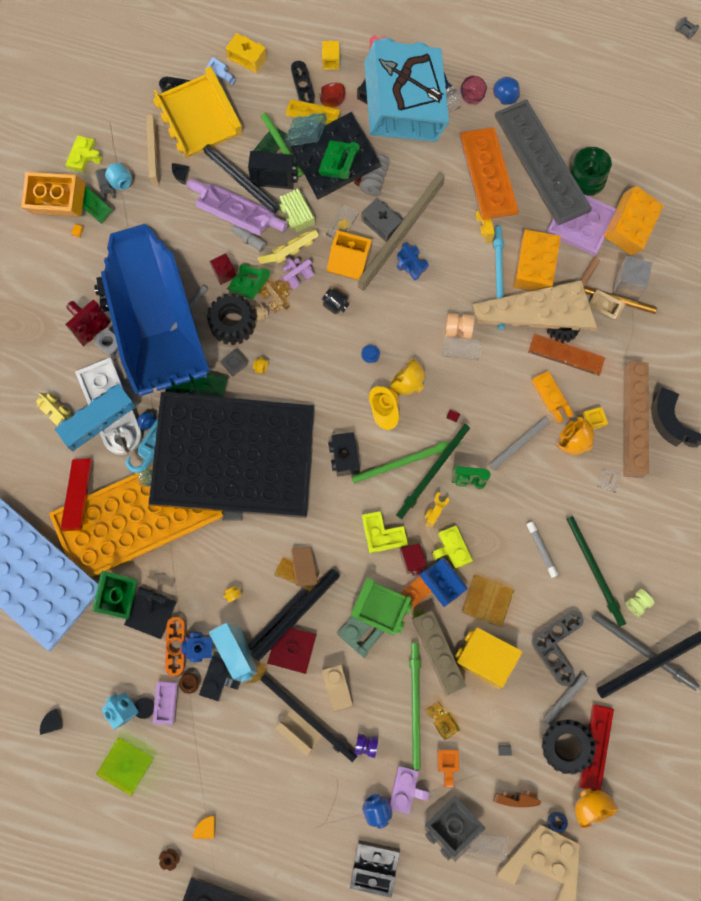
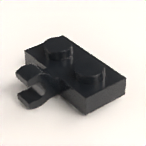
(216, 679)

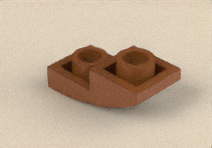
(527, 799)

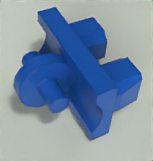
(410, 262)

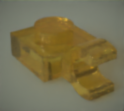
(444, 722)

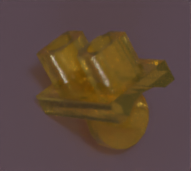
(279, 301)

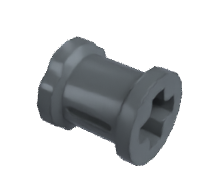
(687, 28)

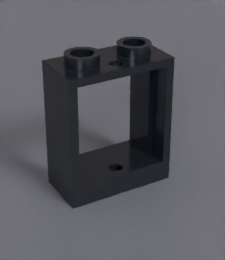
(272, 170)

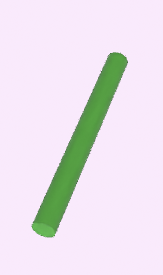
(278, 139)

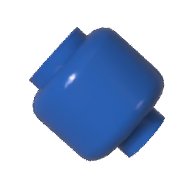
(377, 811)

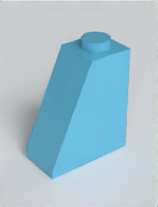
(234, 651)

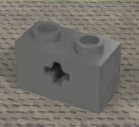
(381, 219)

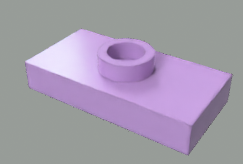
(165, 703)

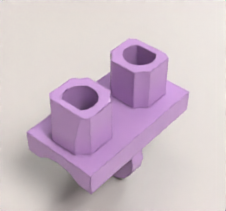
(305, 270)

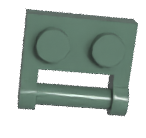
(353, 632)

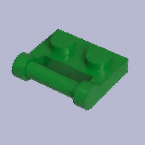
(334, 157)
(248, 286)
(470, 476)

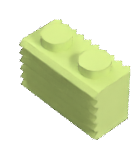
(297, 211)

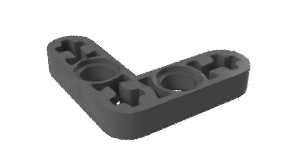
(550, 648)

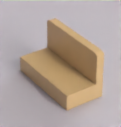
(299, 732)

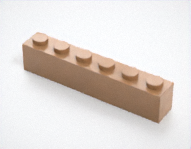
(636, 420)

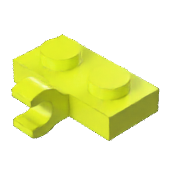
(82, 153)
(453, 548)

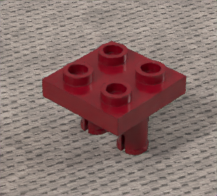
(86, 321)

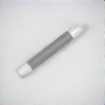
(542, 549)

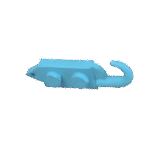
(145, 450)

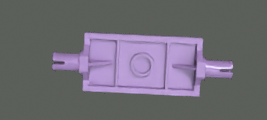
(235, 208)

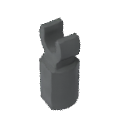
(104, 185)

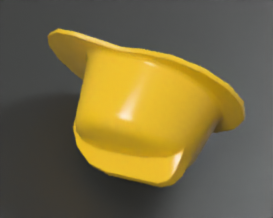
(384, 407)

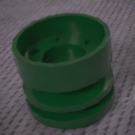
(591, 169)

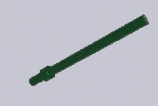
(410, 501)
(613, 606)

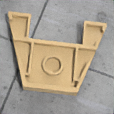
(549, 855)

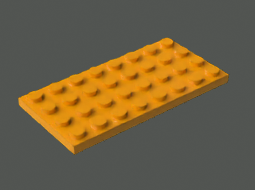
(124, 526)

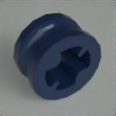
(563, 826)

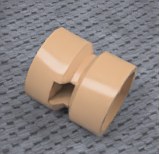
(459, 325)

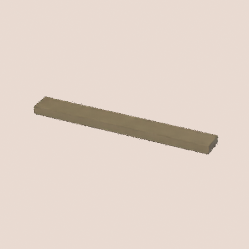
(401, 232)

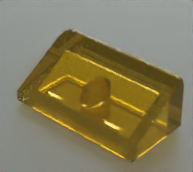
(286, 572)

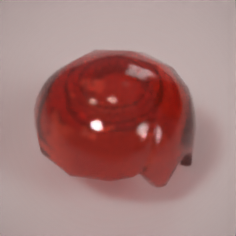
(332, 94)

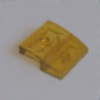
(487, 601)

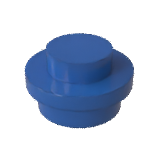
(370, 354)
(146, 420)

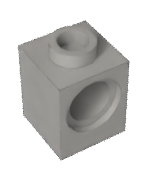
(101, 340)

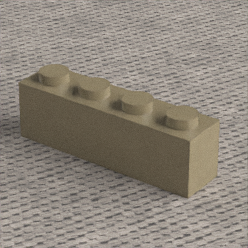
(439, 653)

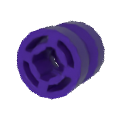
(361, 745)

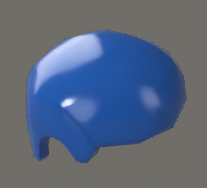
(507, 90)

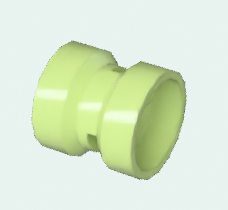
(640, 603)

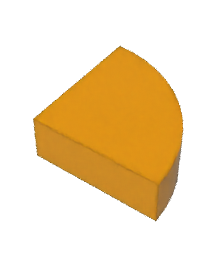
(205, 829)

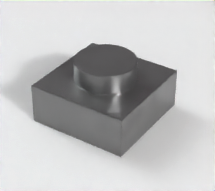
(233, 363)

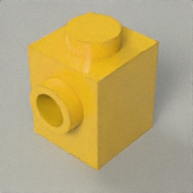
(330, 55)

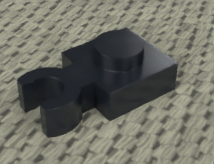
(100, 291)

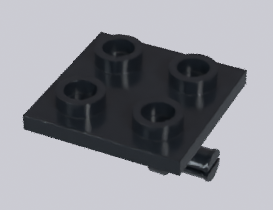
(150, 612)

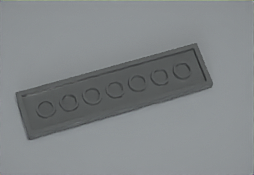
(543, 162)

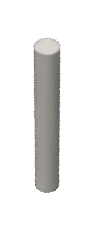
(565, 699)

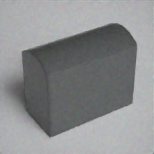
(504, 750)

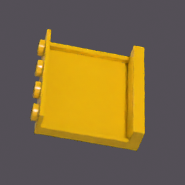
(198, 114)

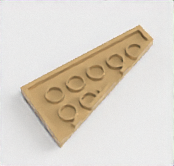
(543, 308)

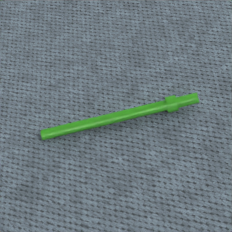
(439, 448)
(415, 664)

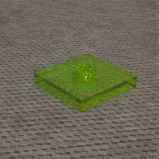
(125, 766)

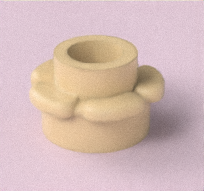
(260, 313)

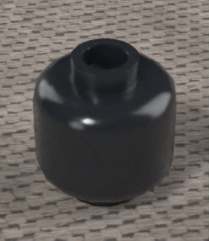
(335, 300)

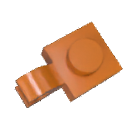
(448, 763)

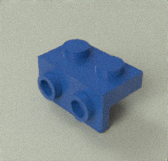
(443, 582)

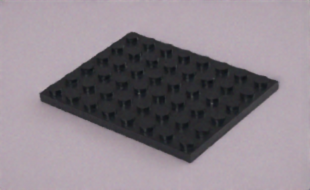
(232, 455)

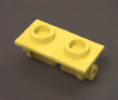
(48, 403)

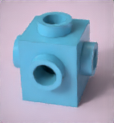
(119, 710)

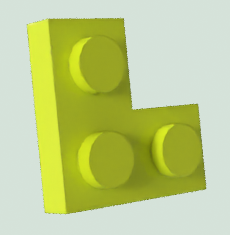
(380, 539)

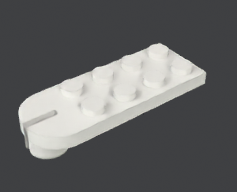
(94, 383)

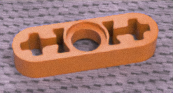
(170, 631)

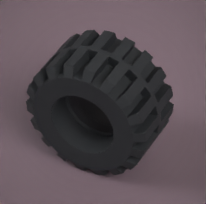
(226, 306)
(550, 752)

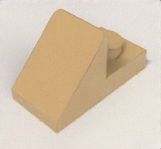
(606, 304)

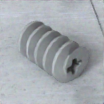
(373, 181)

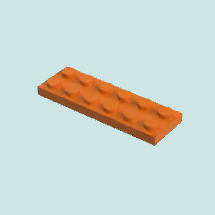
(488, 173)

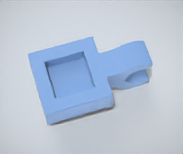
(220, 71)

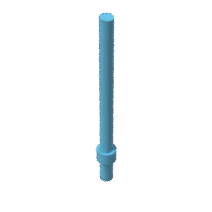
(498, 245)

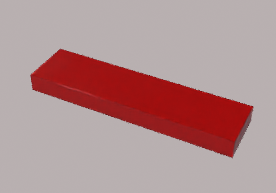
(76, 495)
(600, 727)

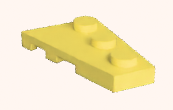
(279, 253)

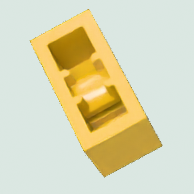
(246, 53)

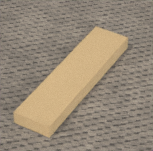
(152, 150)

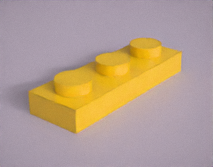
(299, 108)

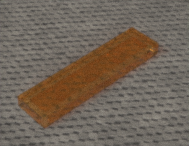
(566, 355)

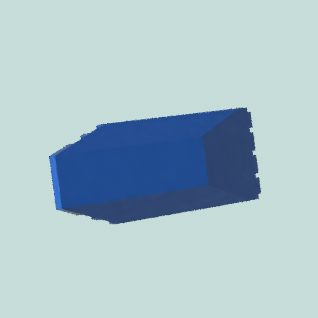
(144, 304)

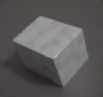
(632, 278)

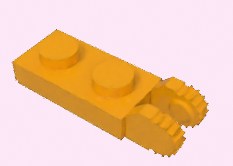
(551, 396)

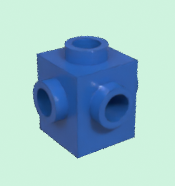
(204, 647)

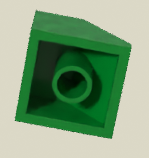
(114, 595)

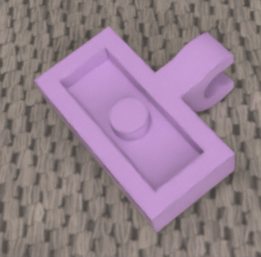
(405, 790)

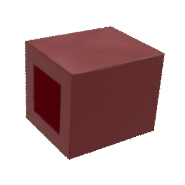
(223, 269)
(413, 559)

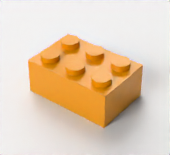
(53, 194)
(633, 220)
(536, 261)

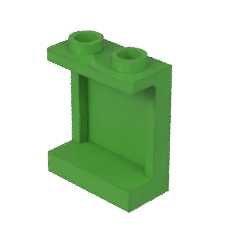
(381, 608)

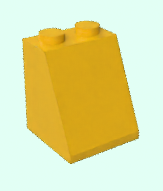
(487, 658)

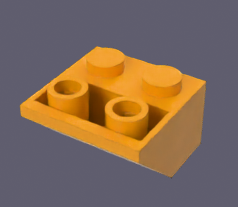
(349, 255)

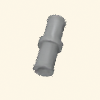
(249, 238)

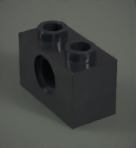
(347, 443)

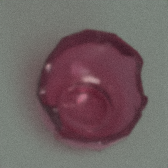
(473, 90)

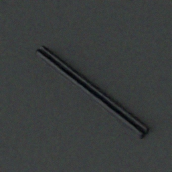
(242, 179)
(295, 615)
(649, 665)

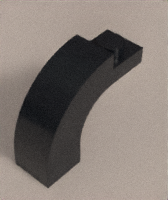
(666, 422)

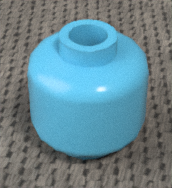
(118, 176)

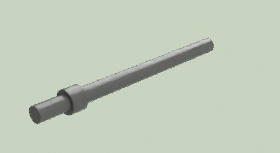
(678, 674)

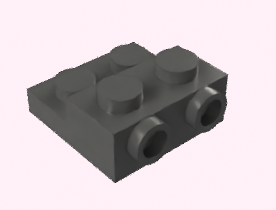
(453, 829)

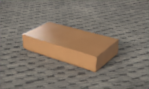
(303, 566)

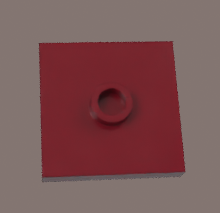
(293, 651)

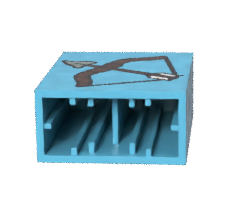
(406, 90)

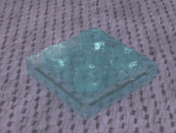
(305, 129)

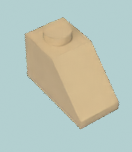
(337, 688)

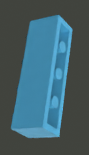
(95, 417)

